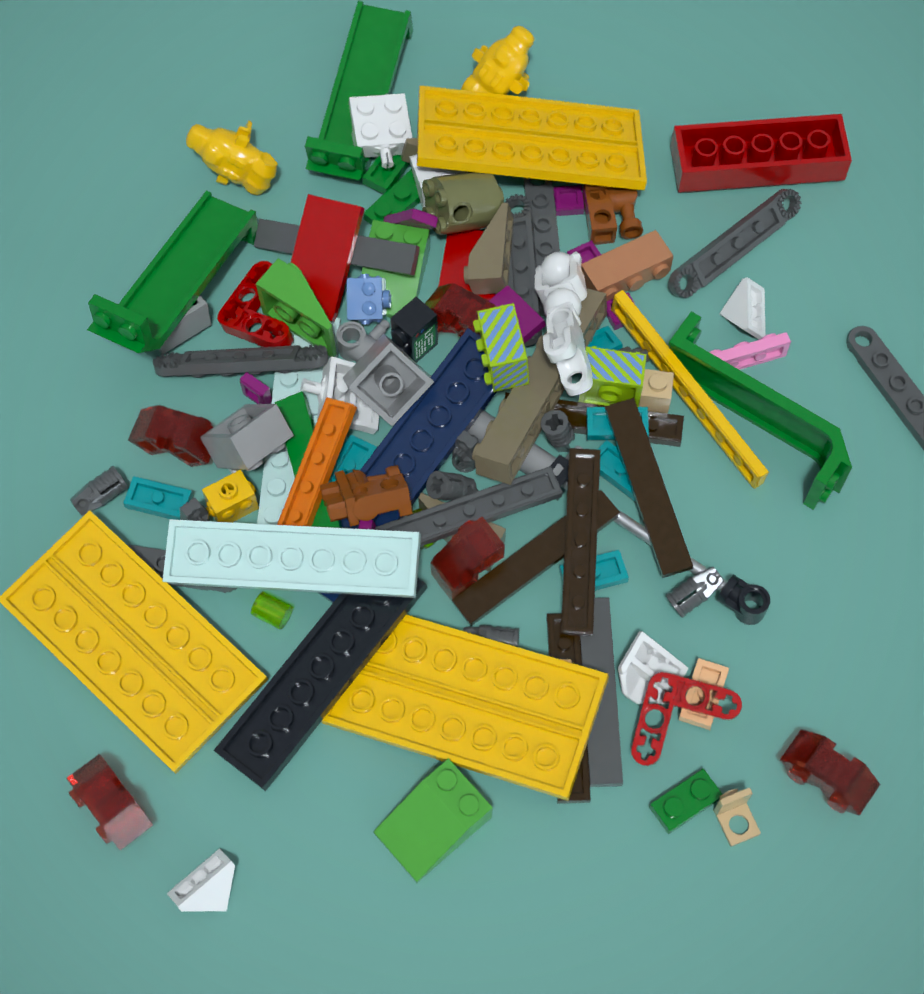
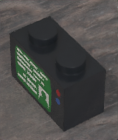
(415, 329)

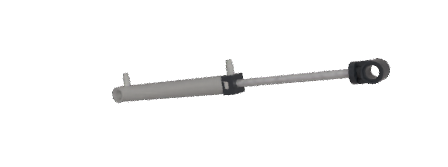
(732, 592)

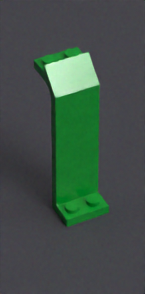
(364, 70)
(174, 276)
(767, 411)

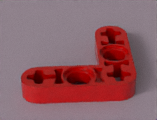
(239, 315)
(677, 699)

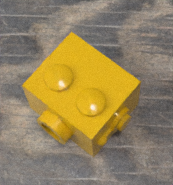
(230, 498)

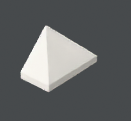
(747, 308)
(206, 886)

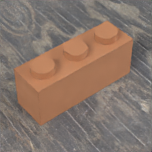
(628, 265)

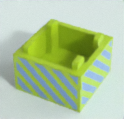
(502, 347)
(615, 376)

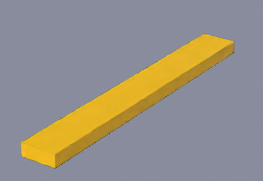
(690, 390)

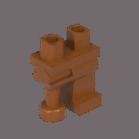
(600, 210)
(364, 496)

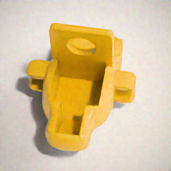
(502, 64)
(233, 156)

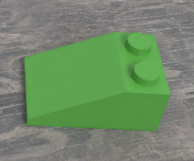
(402, 286)
(290, 299)
(434, 820)

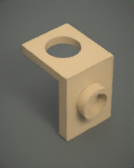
(735, 804)

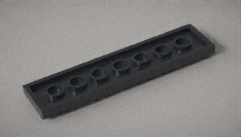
(311, 683)

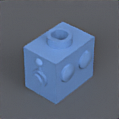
(367, 299)

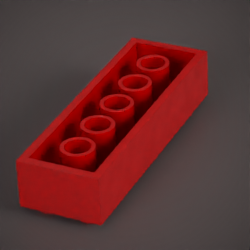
(760, 152)

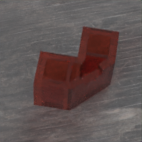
(456, 308)
(171, 431)
(465, 556)
(844, 782)
(109, 802)

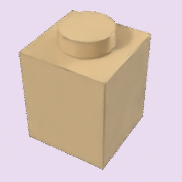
(657, 390)

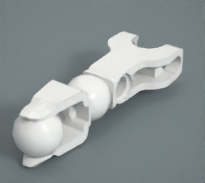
(562, 308)

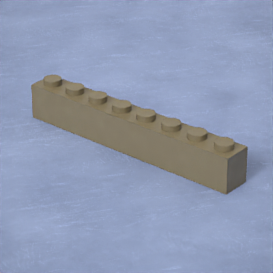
(520, 415)

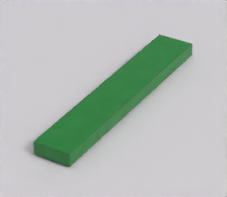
(299, 419)

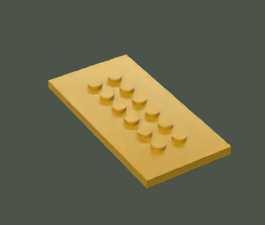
(530, 138)
(133, 641)
(475, 704)

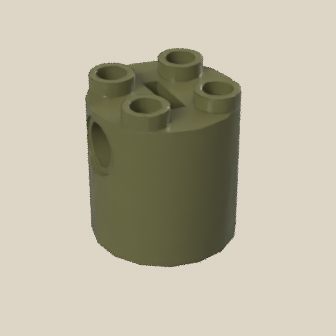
(462, 201)

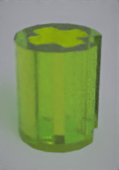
(271, 610)

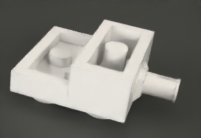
(380, 125)
(334, 387)

